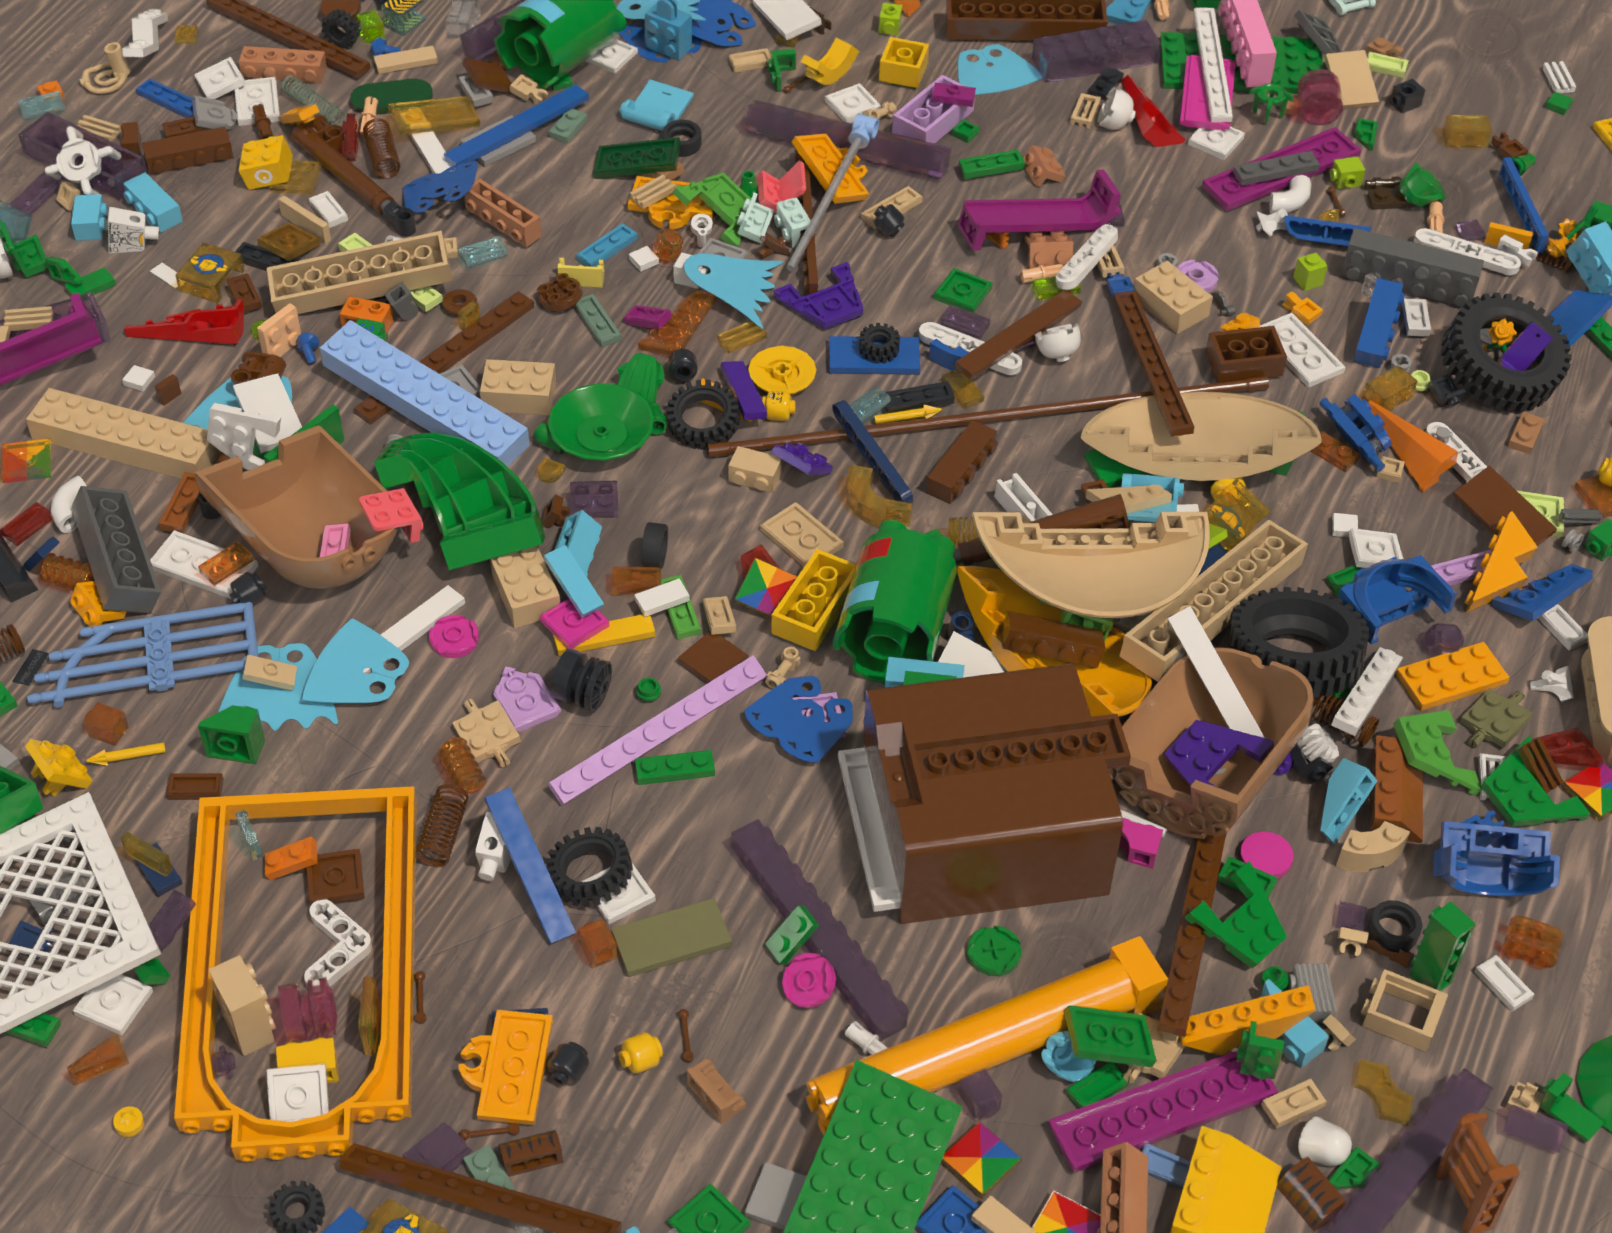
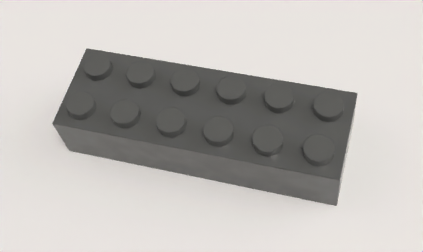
(1420, 268)
(115, 550)

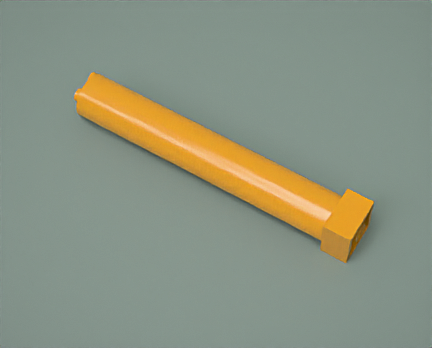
(1123, 983)

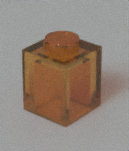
(106, 724)
(597, 943)

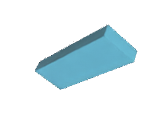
(573, 581)

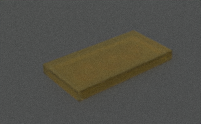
(434, 115)

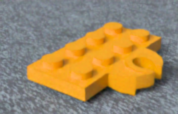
(824, 162)
(670, 207)
(509, 1066)

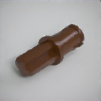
(262, 122)

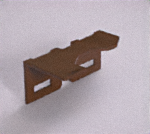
(1402, 957)

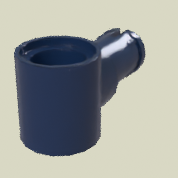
(963, 620)

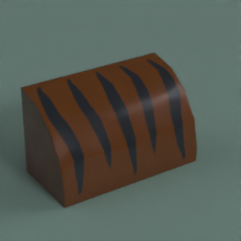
(531, 1153)
(1311, 1194)

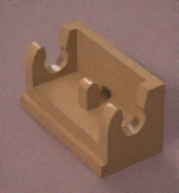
(714, 1091)

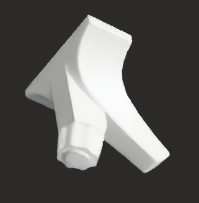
(1272, 222)
(1555, 682)

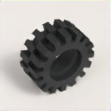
(347, 23)
(879, 334)
(292, 1195)

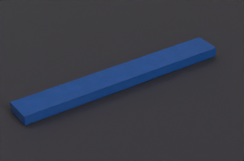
(517, 126)

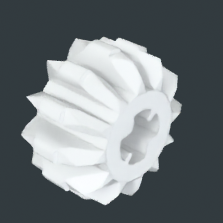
(1318, 743)

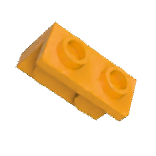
(89, 605)

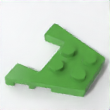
(722, 196)
(1426, 750)

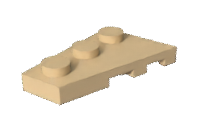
(1135, 497)

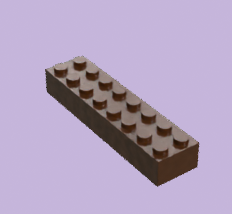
(1021, 18)

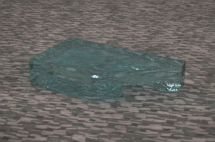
(248, 836)

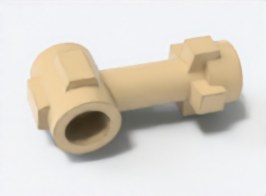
(888, 110)
(790, 662)

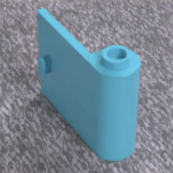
(656, 105)
(1170, 484)

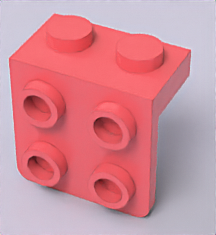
(788, 187)
(391, 511)

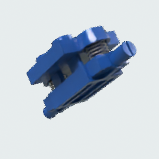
(1359, 428)

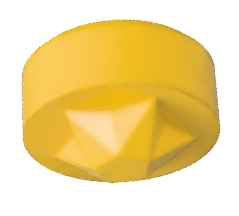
(128, 1121)

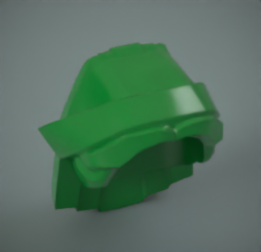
(1421, 187)
(642, 375)

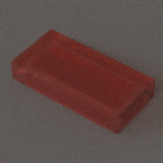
(26, 524)

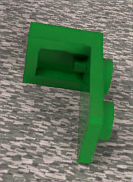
(781, 61)
(1567, 1110)

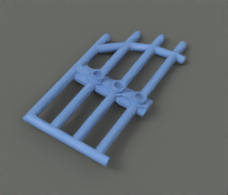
(158, 656)

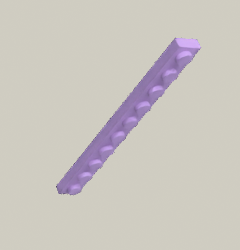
(656, 730)

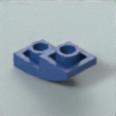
(944, 355)

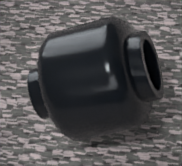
(888, 220)
(682, 365)
(247, 589)
(568, 1063)

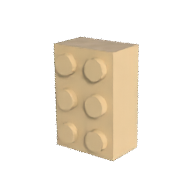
(1172, 297)
(519, 386)
(524, 585)
(243, 1004)

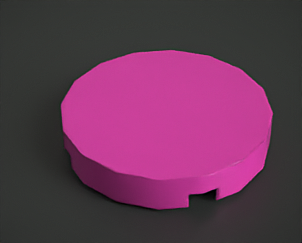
(454, 636)
(1267, 853)
(809, 980)

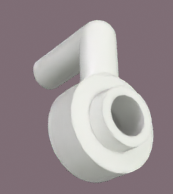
(701, 220)

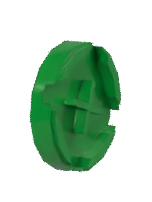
(994, 951)

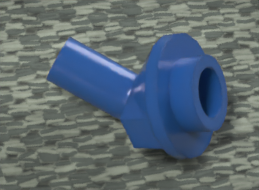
(380, 47)
(308, 343)

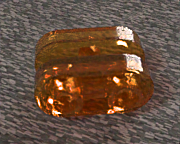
(1533, 941)

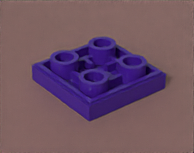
(802, 459)

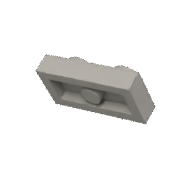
(477, 95)

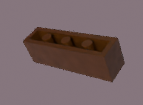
(187, 150)
(961, 462)
(1052, 639)

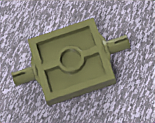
(1496, 718)

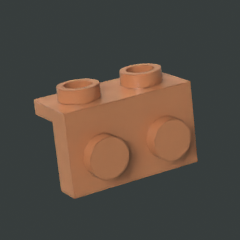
(1041, 165)

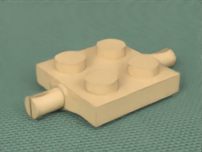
(487, 731)
(1166, 1049)

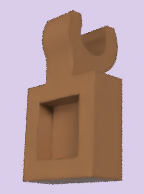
(1384, 47)

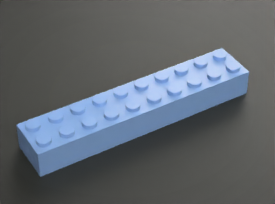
(421, 392)

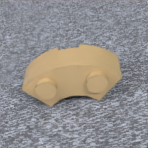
(1372, 849)

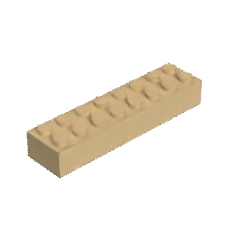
(360, 273)
(121, 434)

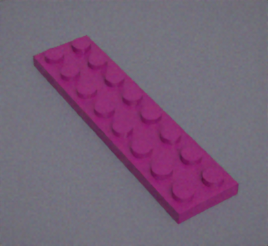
(1324, 146)
(1158, 1110)

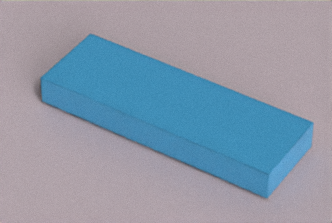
(607, 246)

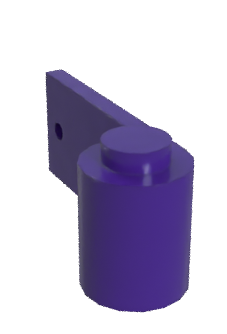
(1525, 348)

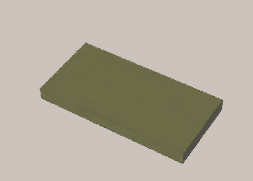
(671, 937)

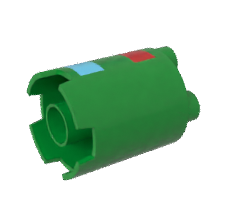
(556, 35)
(896, 599)

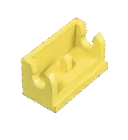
(585, 275)

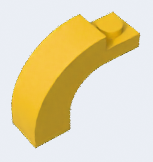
(833, 64)

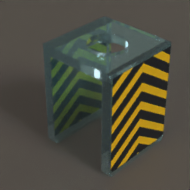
(404, 17)

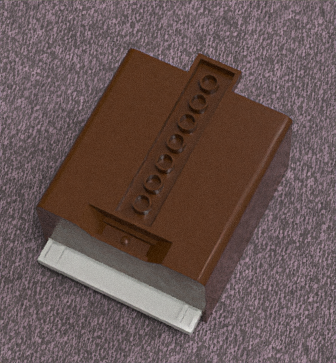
(985, 794)

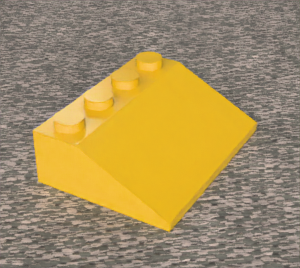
(1226, 1187)

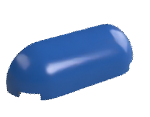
(1321, 231)

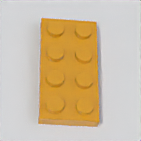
(1452, 676)

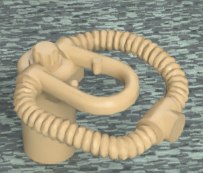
(119, 68)

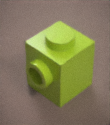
(890, 19)
(1347, 172)
(1310, 271)

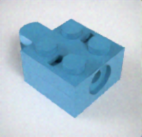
(668, 29)

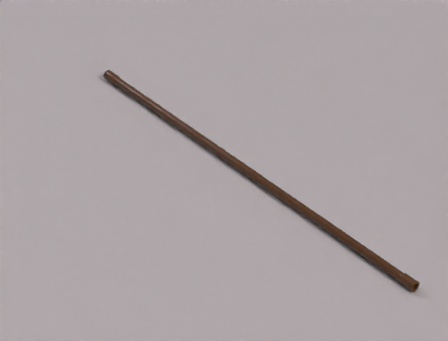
(728, 448)

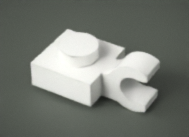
(1514, 247)

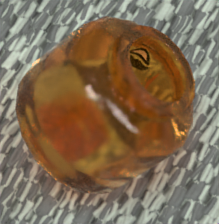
(668, 245)

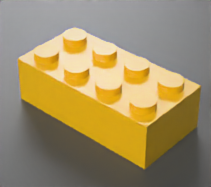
(813, 600)

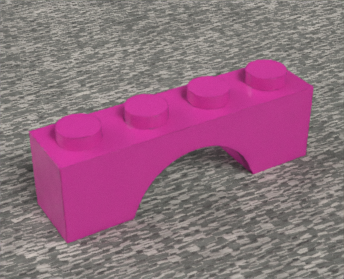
(1140, 843)

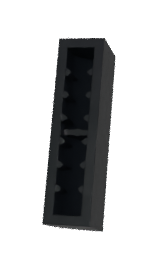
(13, 577)

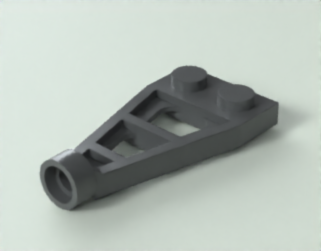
(1316, 28)

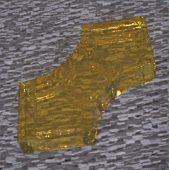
(1392, 1102)

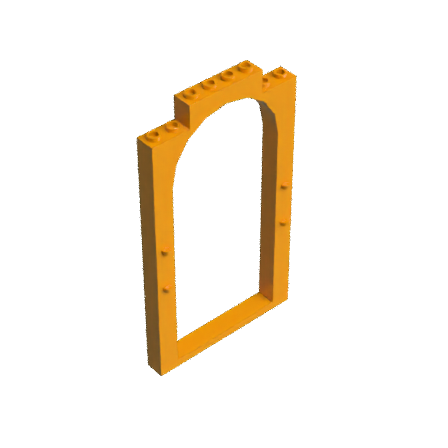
(389, 1085)

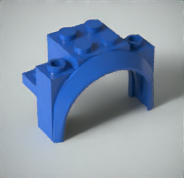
(1381, 594)
(1496, 860)

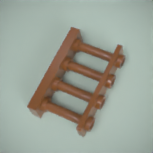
(1496, 1182)

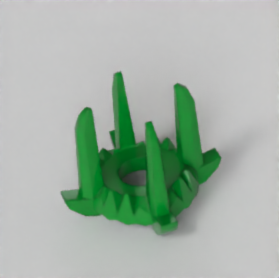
(1260, 95)

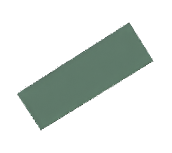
(597, 320)

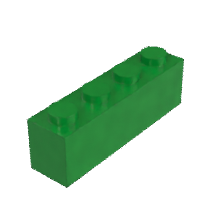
(1442, 947)

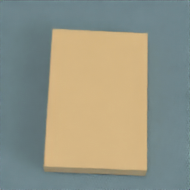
(1354, 78)
(800, 534)

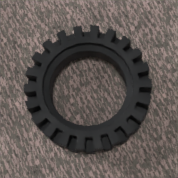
(695, 436)
(583, 844)

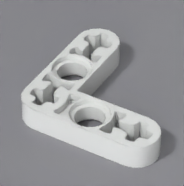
(345, 944)

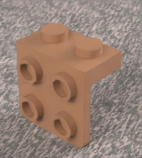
(1049, 249)

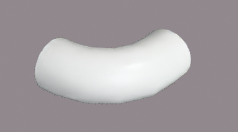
(1293, 198)
(62, 502)

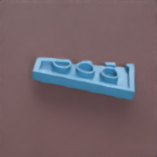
(1127, 11)

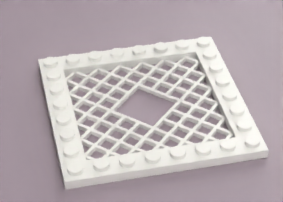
(137, 943)

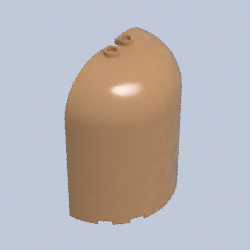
(290, 502)
(1280, 706)

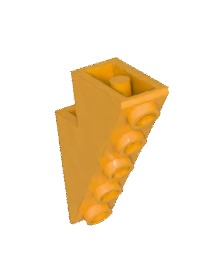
(1502, 566)
(1222, 1028)

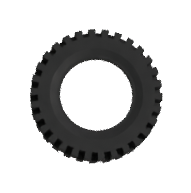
(1491, 380)
(1307, 616)

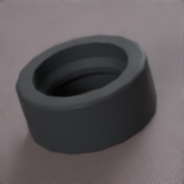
(685, 128)
(654, 545)
(1399, 911)

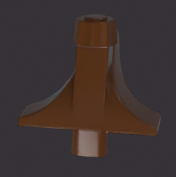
(772, 246)

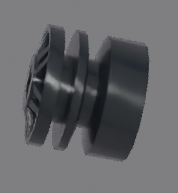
(581, 680)

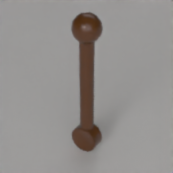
(787, 89)
(1331, 190)
(420, 1017)
(688, 1055)
(512, 1129)

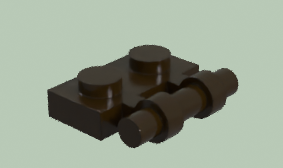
(1386, 198)

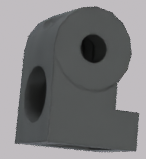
(403, 302)
(41, 909)

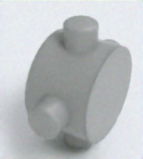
(1443, 434)

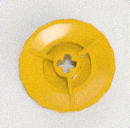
(782, 369)

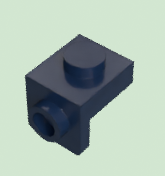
(28, 935)

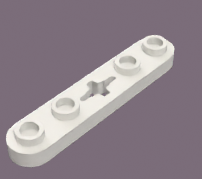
(1493, 259)
(1082, 262)
(930, 331)
(1464, 454)

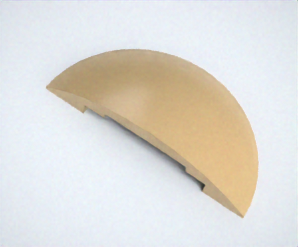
(1230, 437)
(1099, 569)

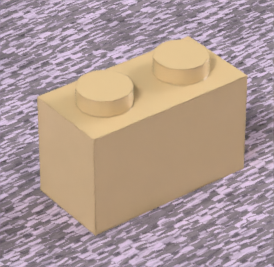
(755, 469)

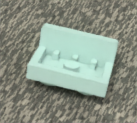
(755, 220)
(791, 220)

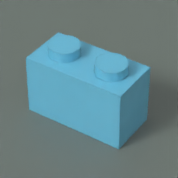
(89, 217)

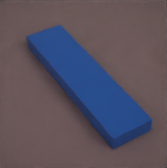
(166, 97)

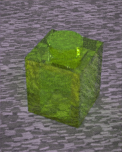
(371, 26)

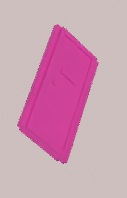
(1194, 101)

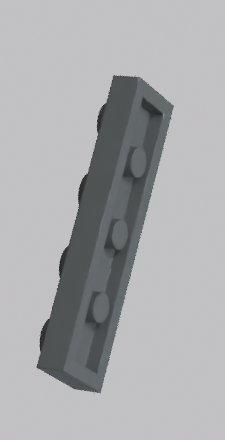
(1276, 168)

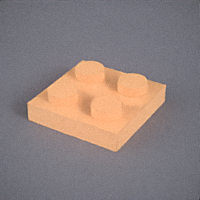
(280, 331)

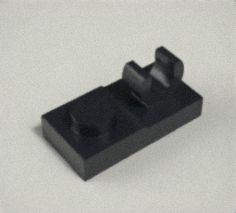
(1105, 82)

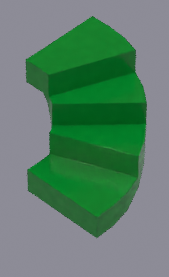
(472, 493)

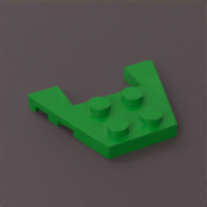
(1522, 797)
(1252, 928)

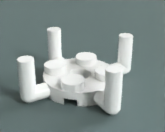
(91, 164)

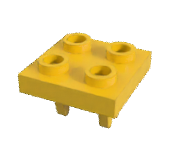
(57, 765)

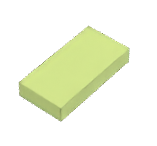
(1387, 64)

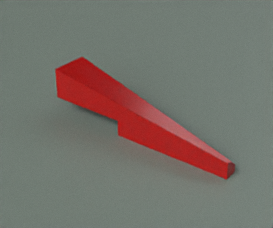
(1150, 118)
(199, 325)

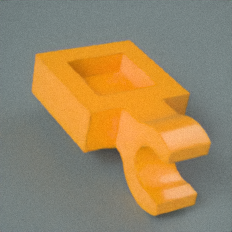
(1304, 309)
(1242, 321)

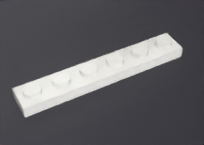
(1367, 691)

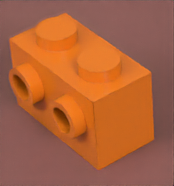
(366, 309)

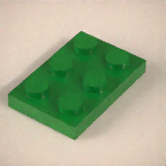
(1110, 1036)

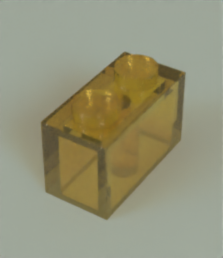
(1467, 131)
(1391, 388)

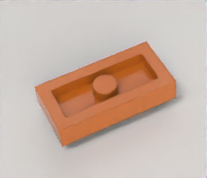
(291, 858)

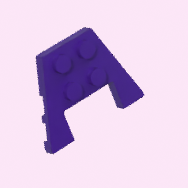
(828, 305)
(1208, 747)

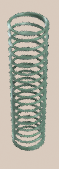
(314, 93)

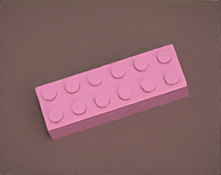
(1249, 40)

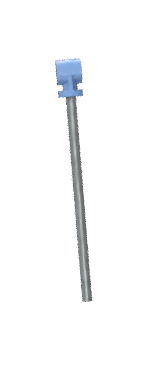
(863, 130)

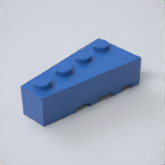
(1378, 323)

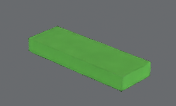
(683, 616)

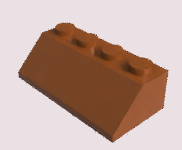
(1398, 791)

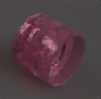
(1319, 97)
(307, 1010)

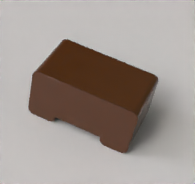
(131, 137)

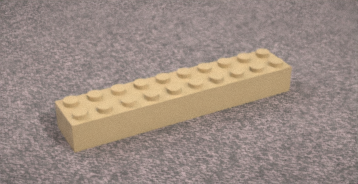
(1249, 567)

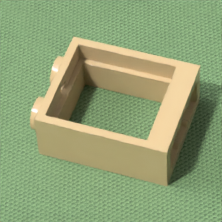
(1411, 992)

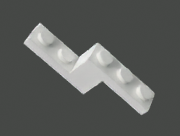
(145, 33)

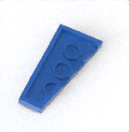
(1543, 594)

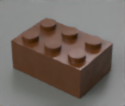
(1246, 354)

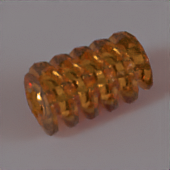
(65, 571)
(461, 765)

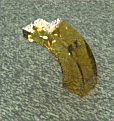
(870, 506)

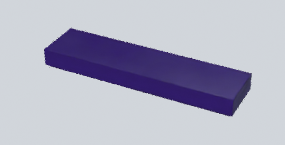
(744, 390)

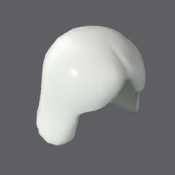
(1324, 1142)

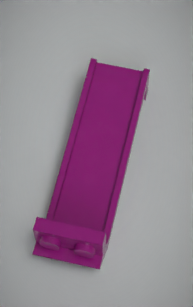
(1030, 215)
(49, 343)

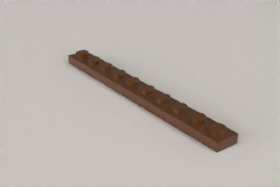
(291, 35)
(809, 254)
(459, 347)
(1153, 364)
(1190, 938)
(474, 1192)

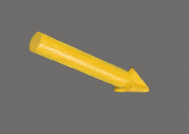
(926, 412)
(104, 757)

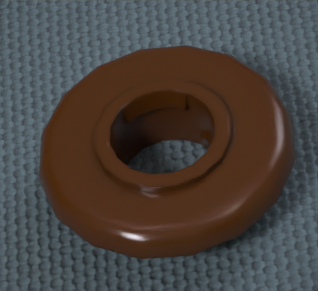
(457, 296)

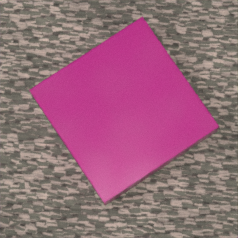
(570, 627)

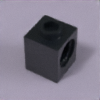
(1407, 95)

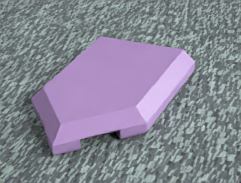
(525, 699)

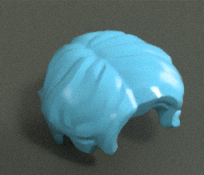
(1061, 1059)

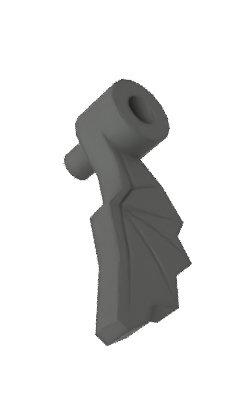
(1221, 300)

